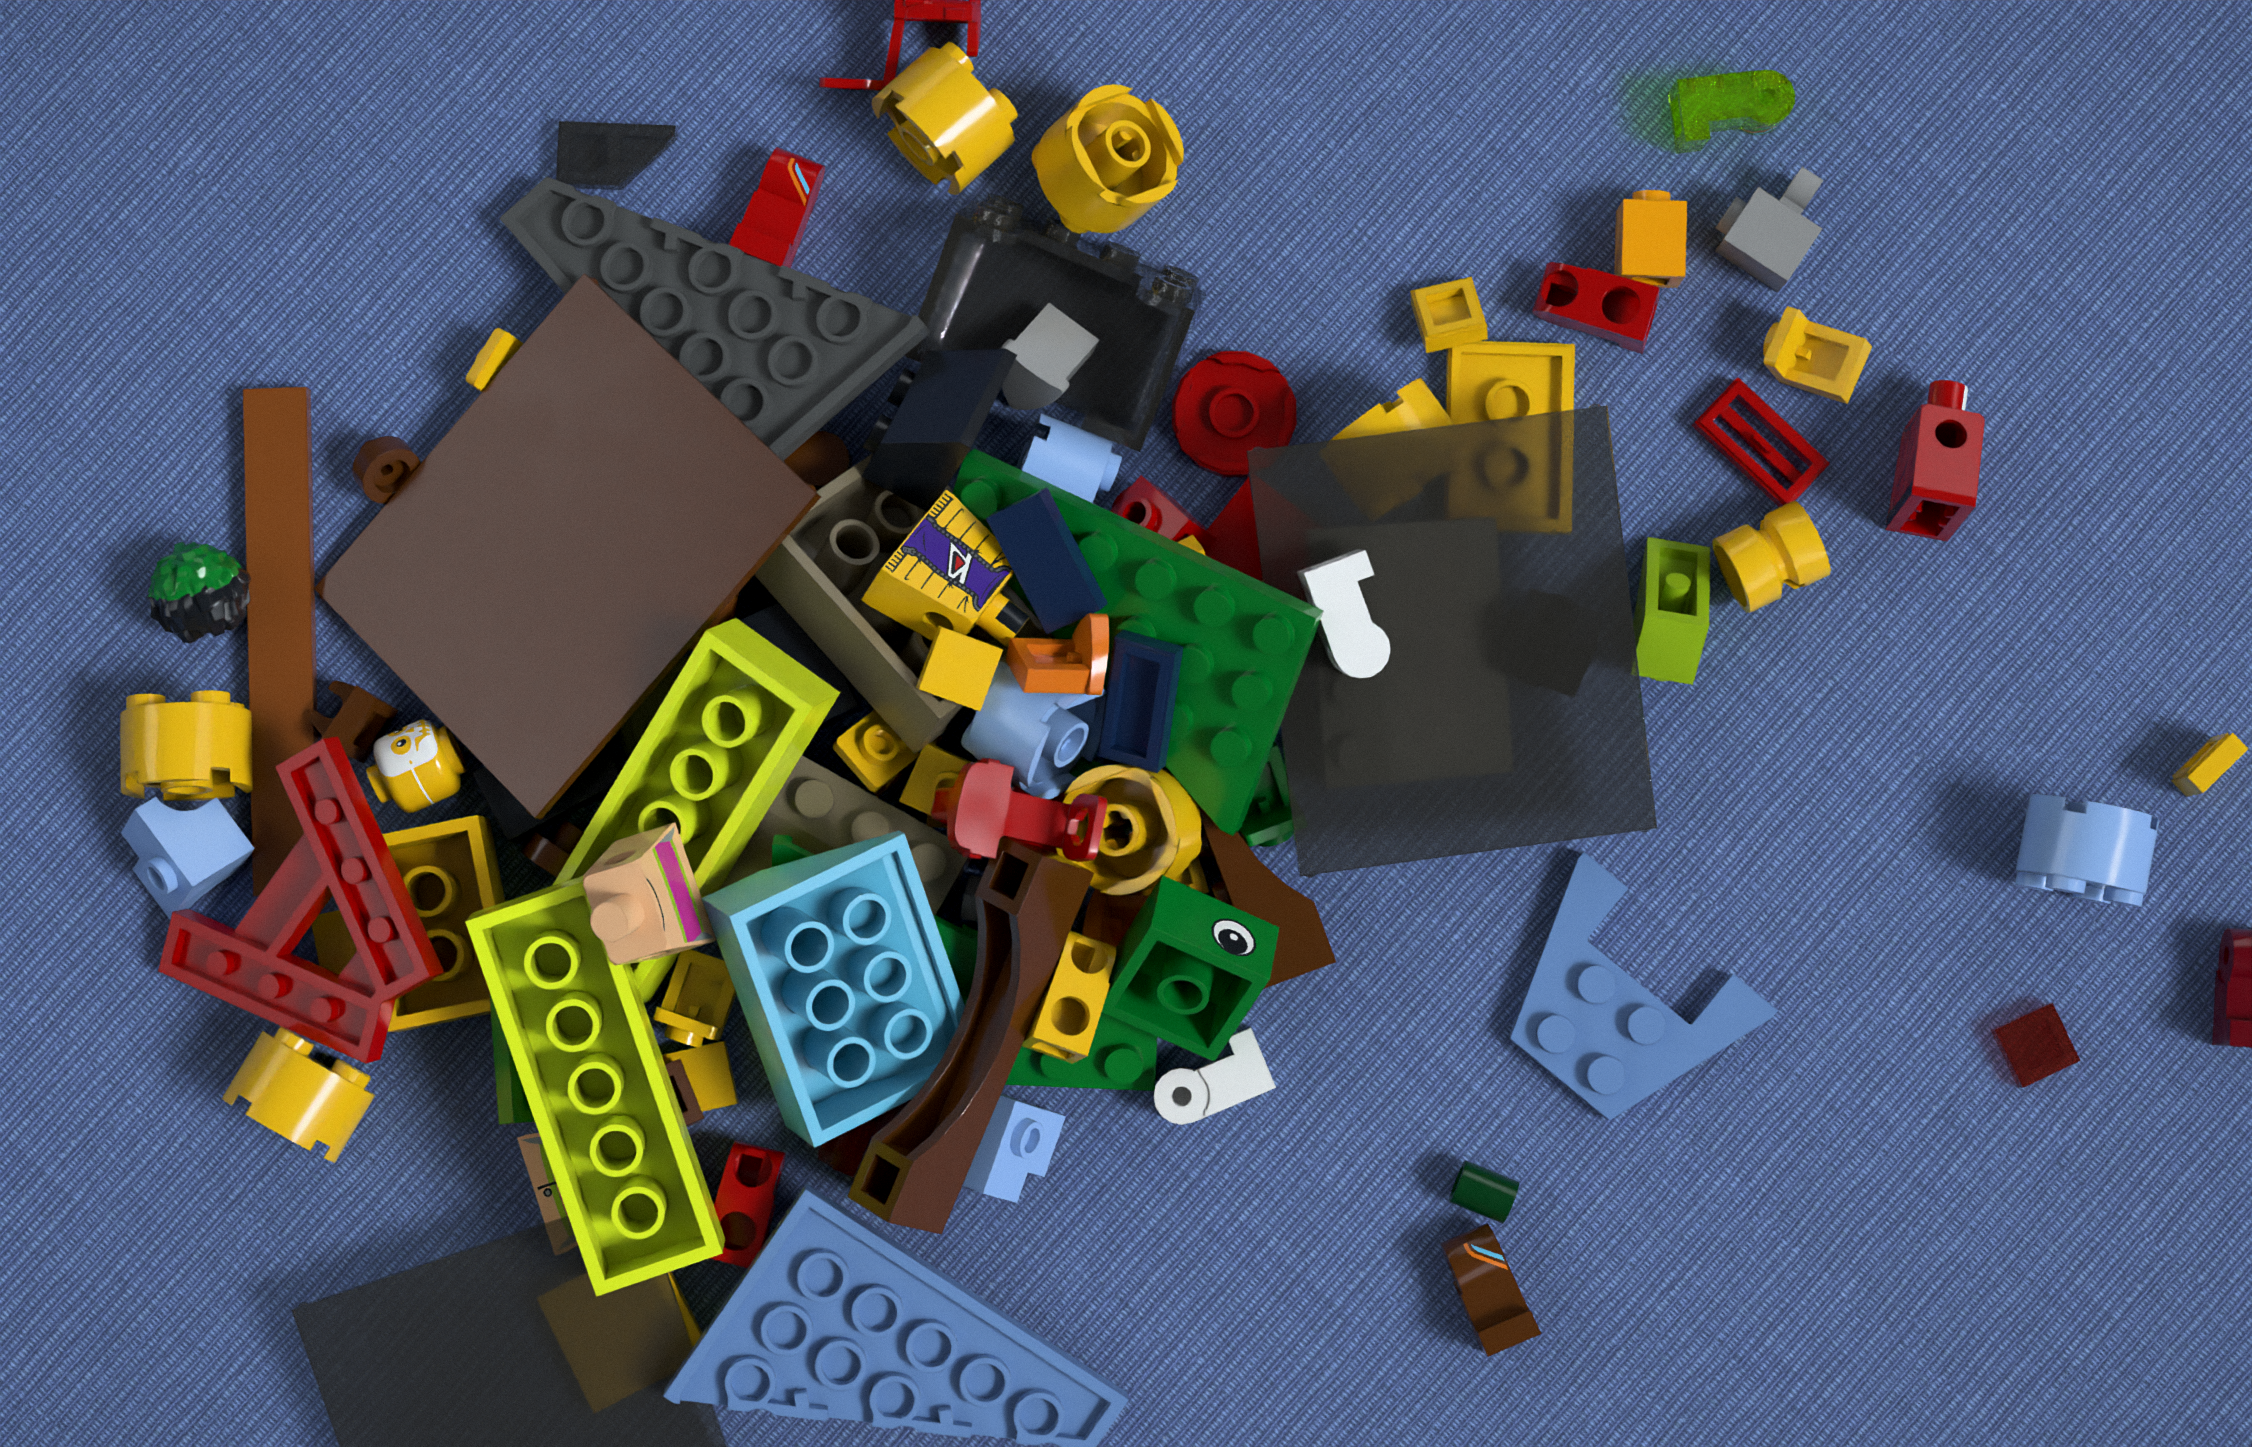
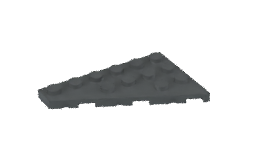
(752, 332)

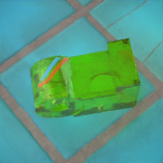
(1728, 101)

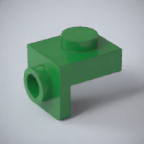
(1269, 813)

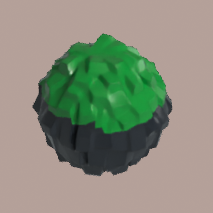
(198, 591)

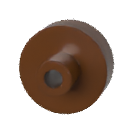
(383, 467)
(554, 852)

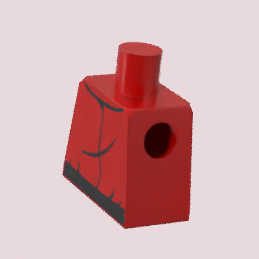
(1937, 465)

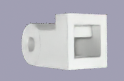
(1346, 627)
(1192, 1094)

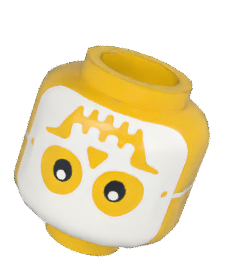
(417, 766)

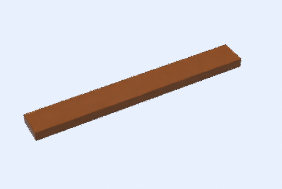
(279, 609)

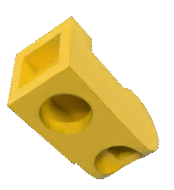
(1072, 1000)

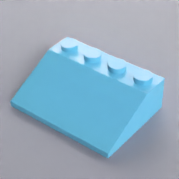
(839, 981)

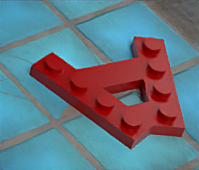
(335, 857)

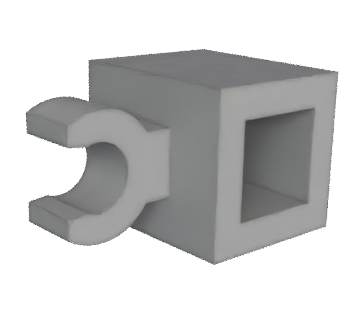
(1770, 234)

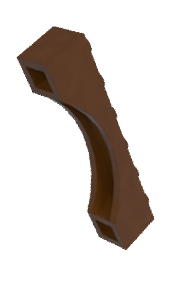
(1258, 891)
(927, 1149)

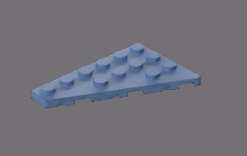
(872, 1333)

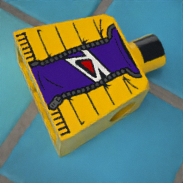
(948, 577)

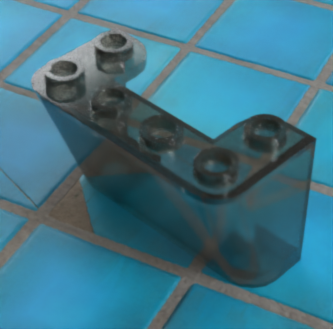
(1008, 267)

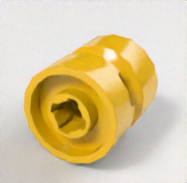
(1779, 553)

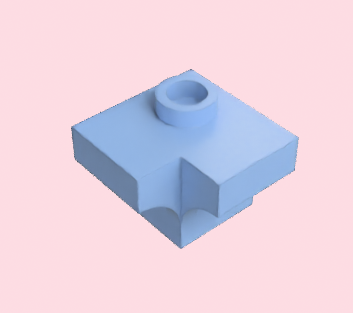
(184, 851)
(1014, 1144)

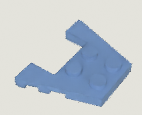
(1602, 1026)

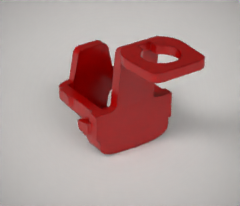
(923, 11)
(985, 808)

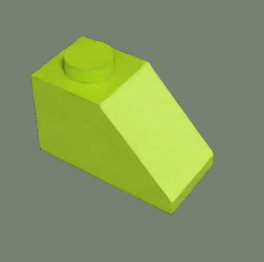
(1672, 610)

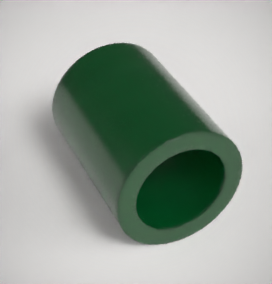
(1484, 1191)

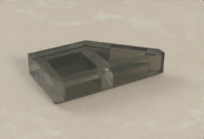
(608, 153)

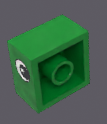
(1190, 968)

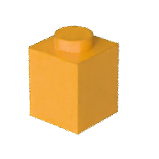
(1651, 239)

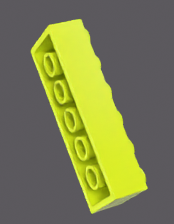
(711, 761)
(596, 1088)

